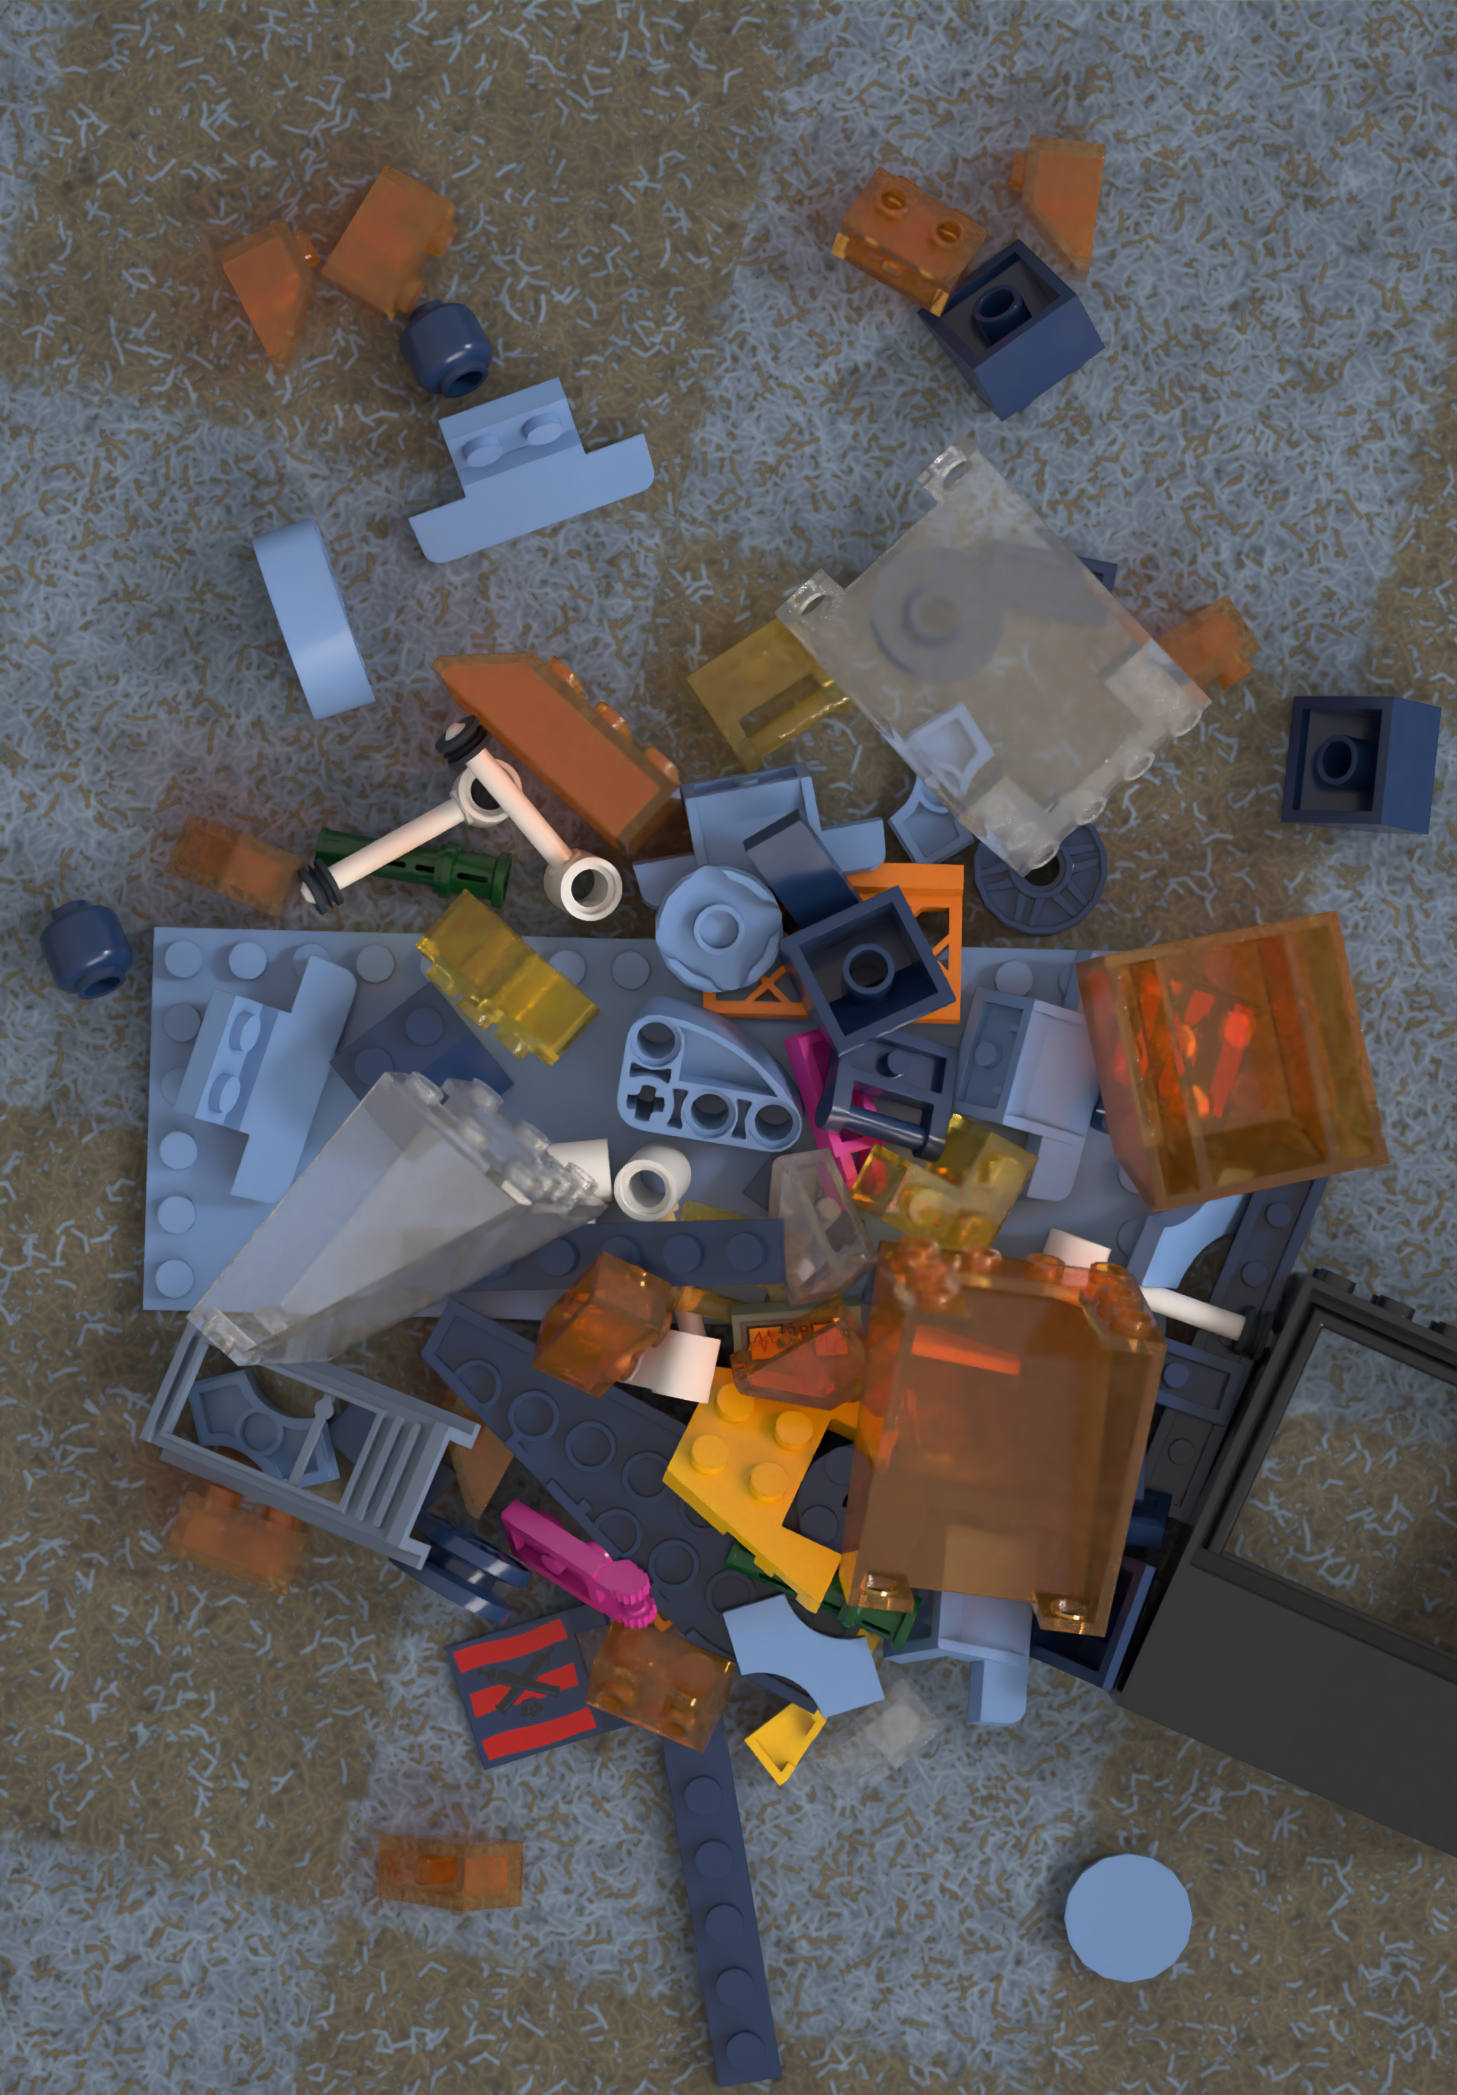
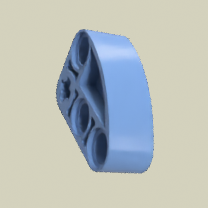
(313, 618)
(701, 1059)

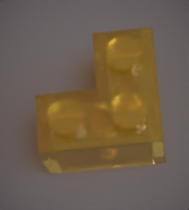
(505, 981)
(951, 1200)

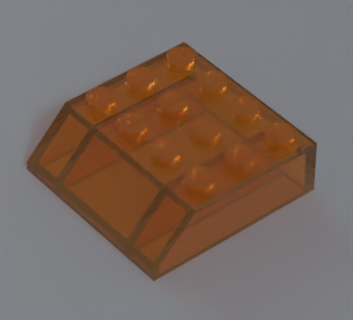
(568, 744)
(1232, 1061)

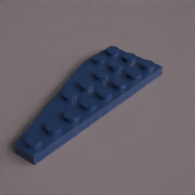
(607, 1472)

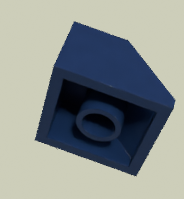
(1014, 330)
(1361, 763)
(865, 971)
(424, 1038)
(1097, 1657)

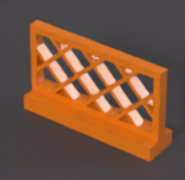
(925, 889)

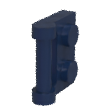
(901, 1071)

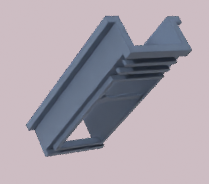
(387, 1478)

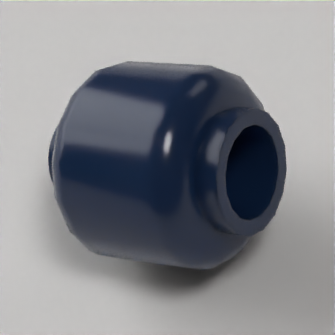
(446, 349)
(86, 949)

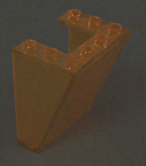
(999, 1431)

